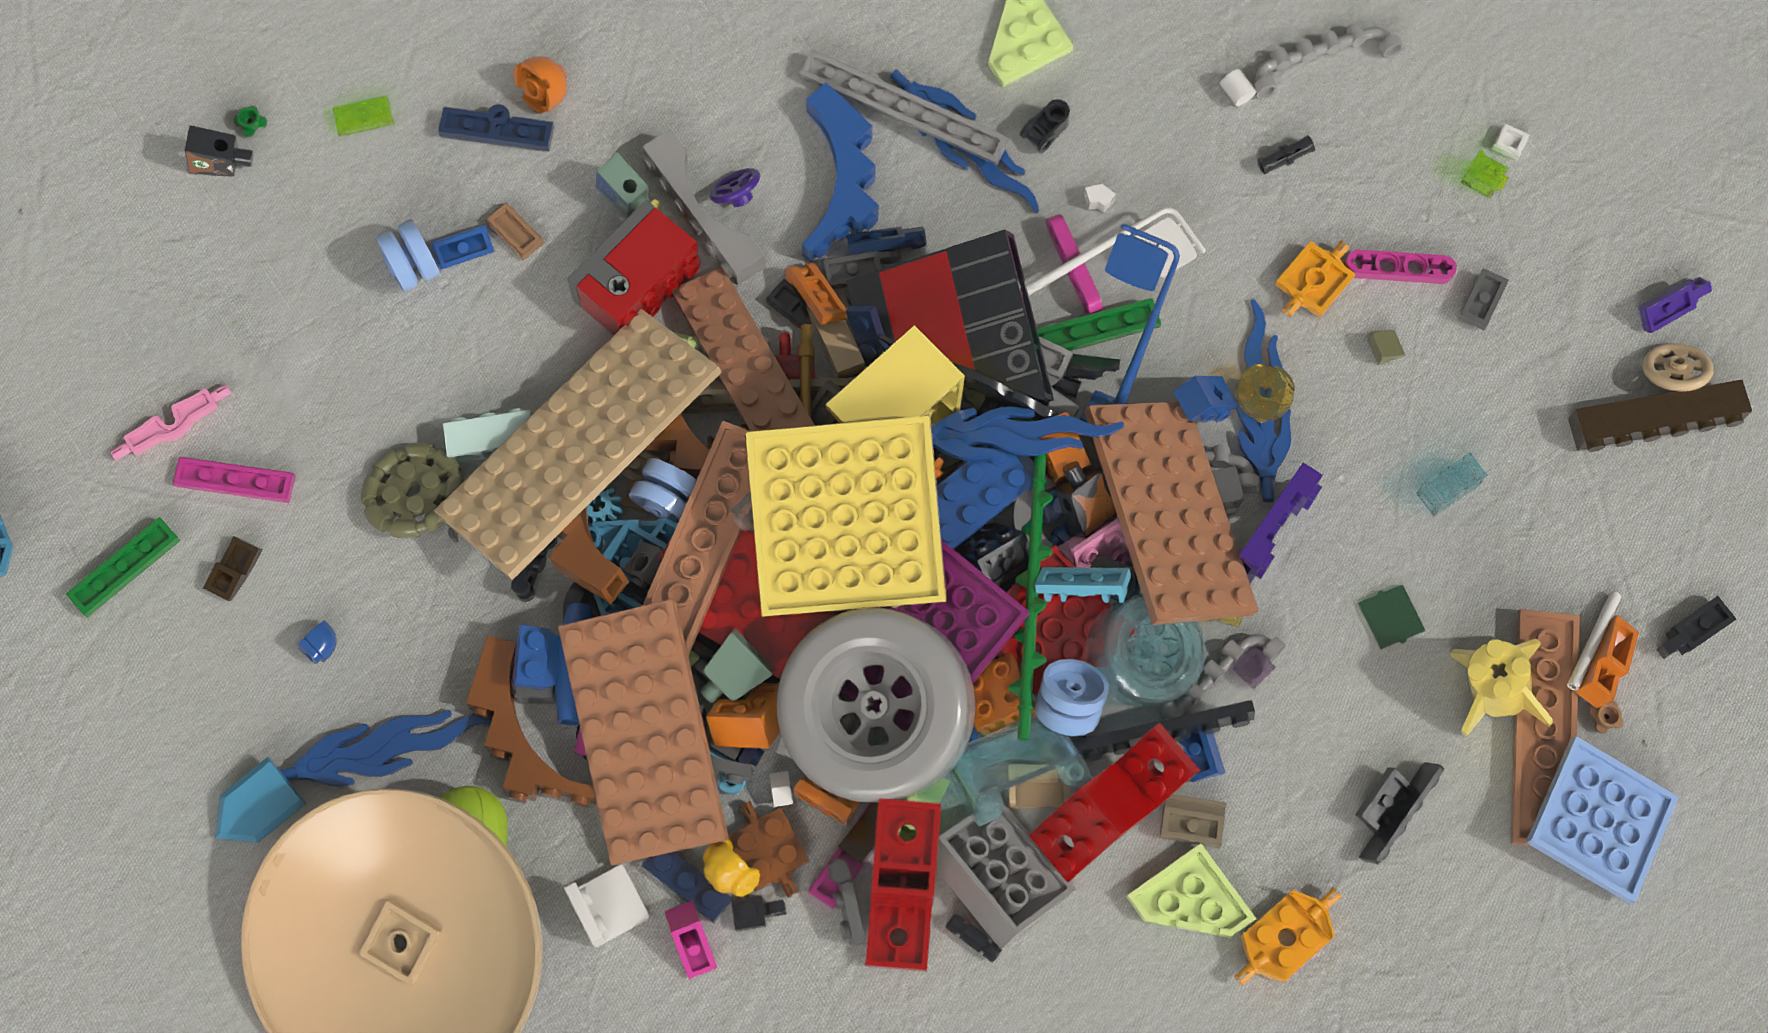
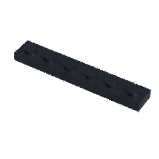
(1179, 728)

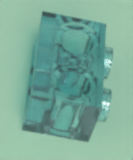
(1452, 484)

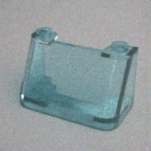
(1004, 761)

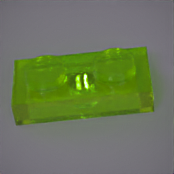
(363, 116)

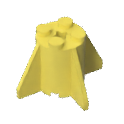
(1500, 681)

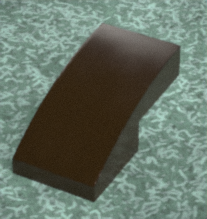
(233, 569)

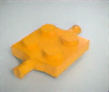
(1315, 279)

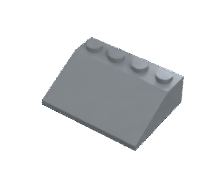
(1000, 875)

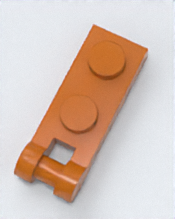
(816, 293)

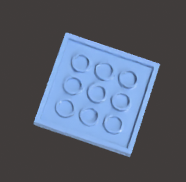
(1602, 820)

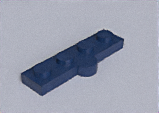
(496, 128)

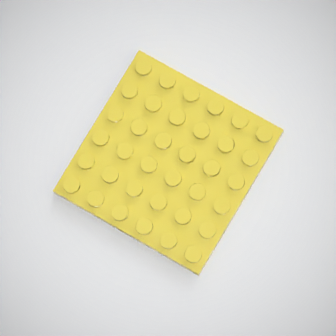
(846, 516)

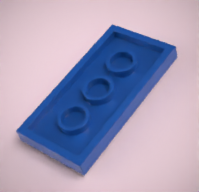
(979, 494)

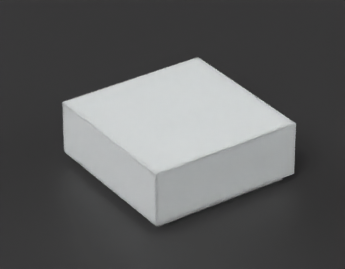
(1510, 141)

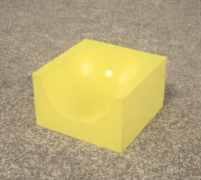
(902, 383)

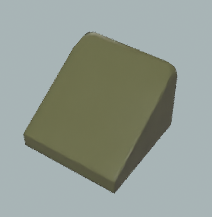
(1385, 346)

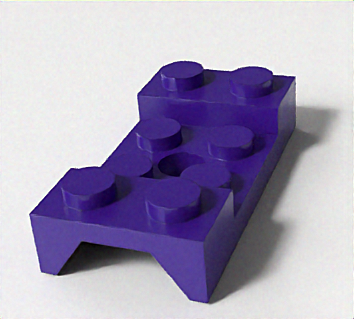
(1297, 495)

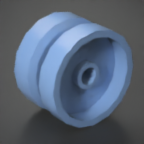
(406, 256)
(664, 490)
(1071, 697)

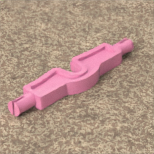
(156, 430)

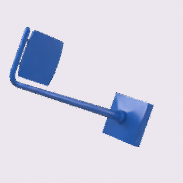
(1140, 266)

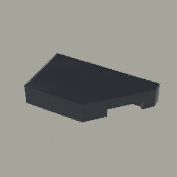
(788, 303)
(1090, 366)

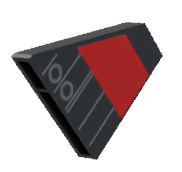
(968, 306)

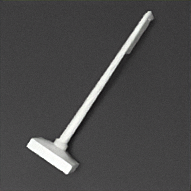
(1165, 230)

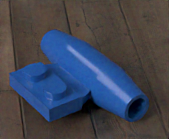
(542, 662)

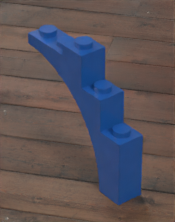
(850, 205)

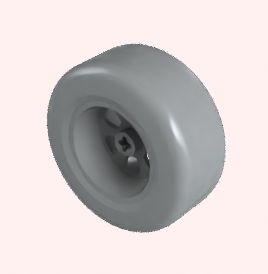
(812, 710)

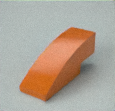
(1609, 663)

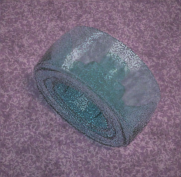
(1117, 654)

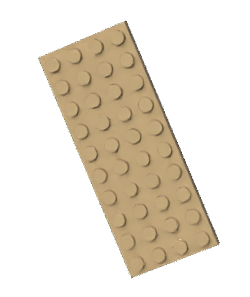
(577, 443)

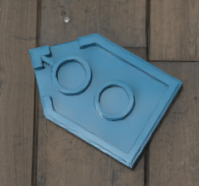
(256, 804)

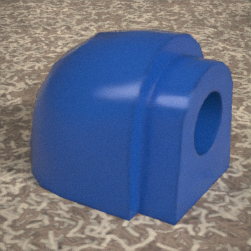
(319, 643)

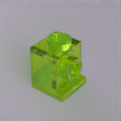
(1485, 175)

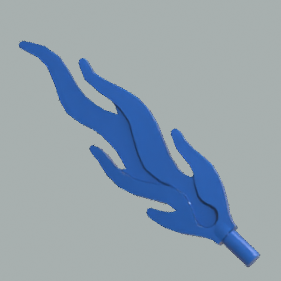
(989, 170)
(957, 434)
(1266, 449)
(368, 756)

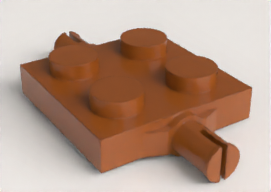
(770, 847)

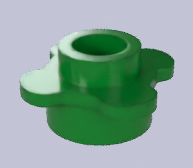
(247, 114)

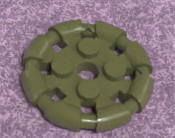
(403, 478)

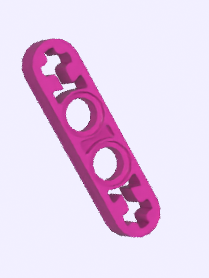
(1400, 262)
(1078, 276)

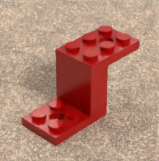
(1113, 802)
(903, 884)

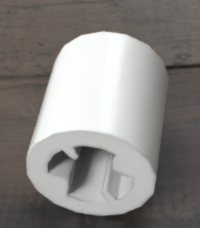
(1237, 87)

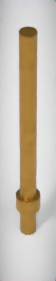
(806, 355)

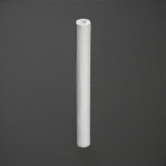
(1594, 641)

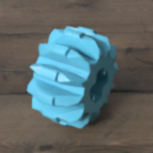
(610, 507)

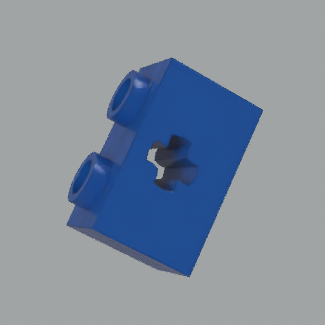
(1206, 399)

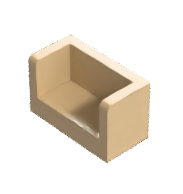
(1039, 792)

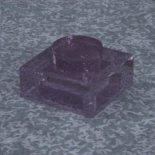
(1254, 667)

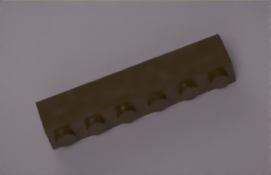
(1660, 415)

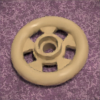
(1677, 368)

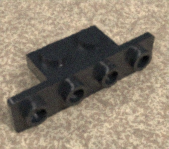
(1392, 807)

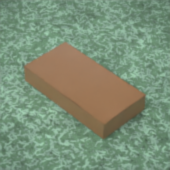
(514, 231)

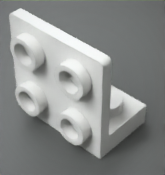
(607, 905)

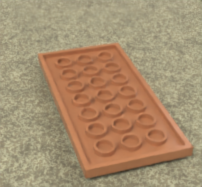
(1171, 514)
(643, 732)

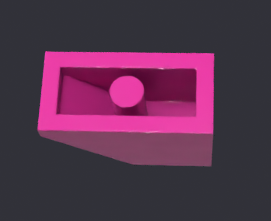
(690, 939)

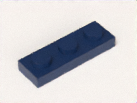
(688, 884)

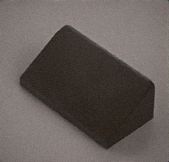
(861, 839)

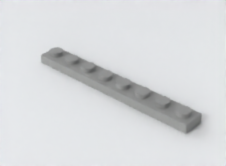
(905, 107)

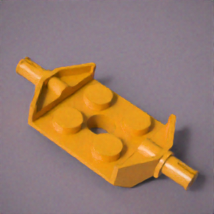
(1307, 921)

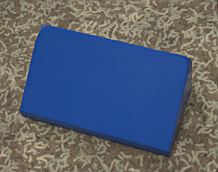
(462, 246)
(1205, 754)

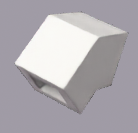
(1099, 197)
(781, 788)

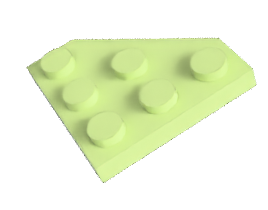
(1026, 40)
(1192, 897)

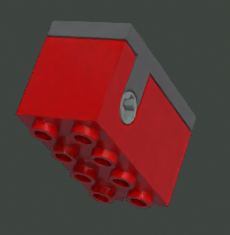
(634, 269)

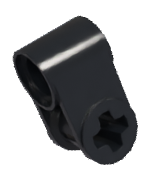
(1044, 129)

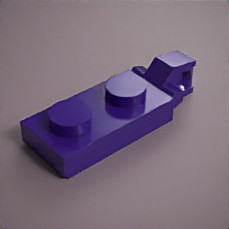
(1672, 303)

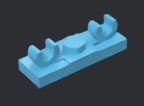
(1083, 582)

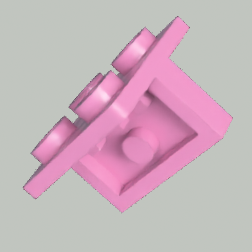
(1103, 542)

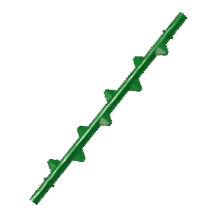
(1027, 634)

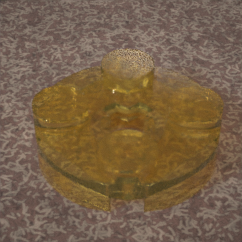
(1261, 407)

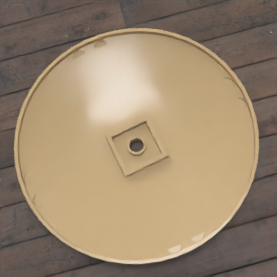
(382, 867)

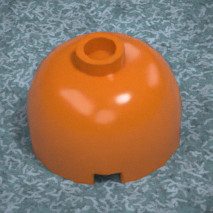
(542, 83)

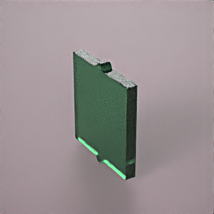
(1391, 617)

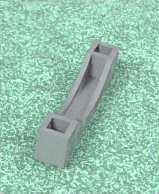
(734, 249)

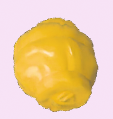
(728, 871)

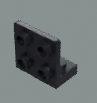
(997, 552)

